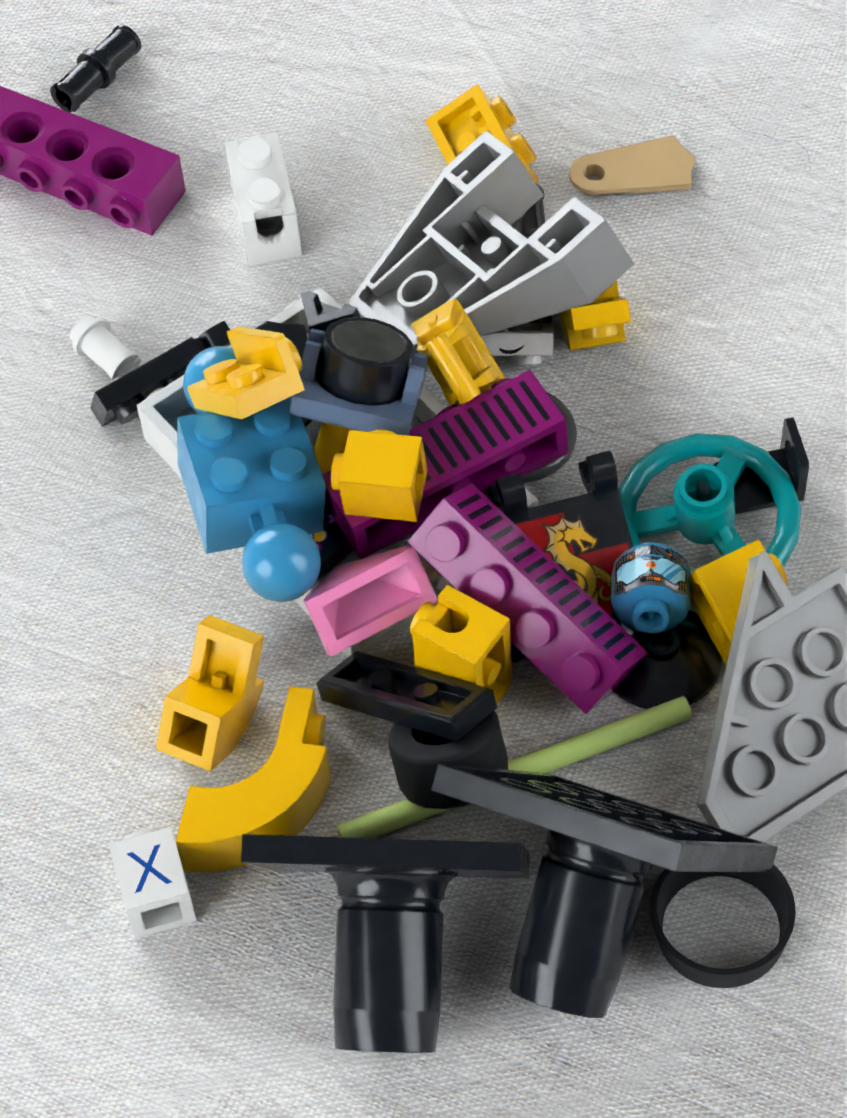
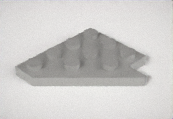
(780, 706)

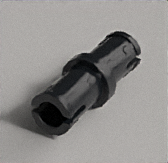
(95, 68)

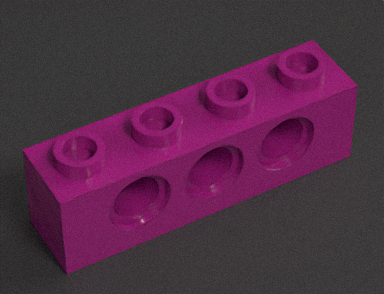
(87, 163)

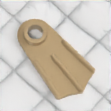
(635, 168)

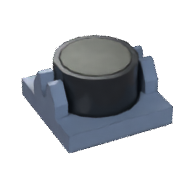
(359, 376)

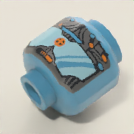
(651, 588)

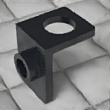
(753, 493)

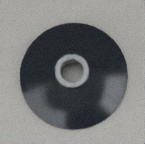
(683, 669)

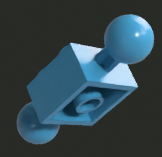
(254, 488)

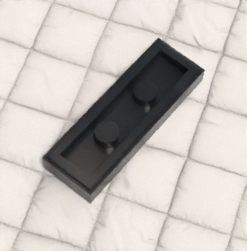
(407, 695)

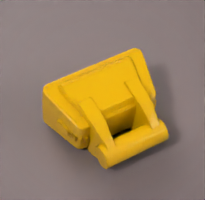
(456, 353)

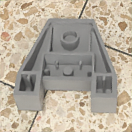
(467, 250)

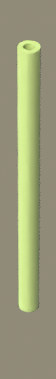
(542, 760)

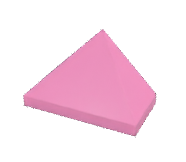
(368, 597)

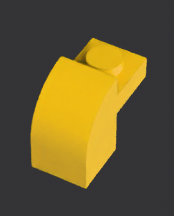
(596, 322)
(217, 700)

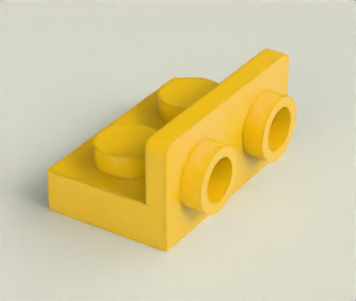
(469, 117)
(263, 377)

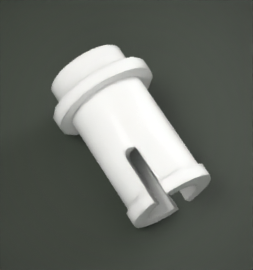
(93, 339)

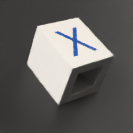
(152, 881)

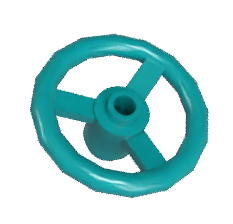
(705, 494)

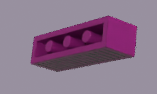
(473, 443)
(548, 611)

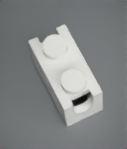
(260, 195)

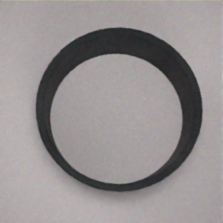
(771, 884)

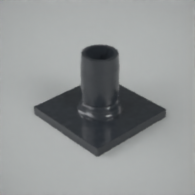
(591, 875)
(387, 925)

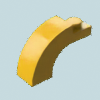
(270, 802)

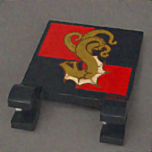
(579, 532)

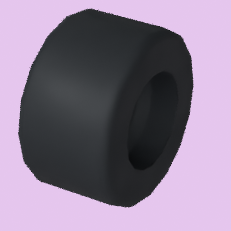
(418, 753)

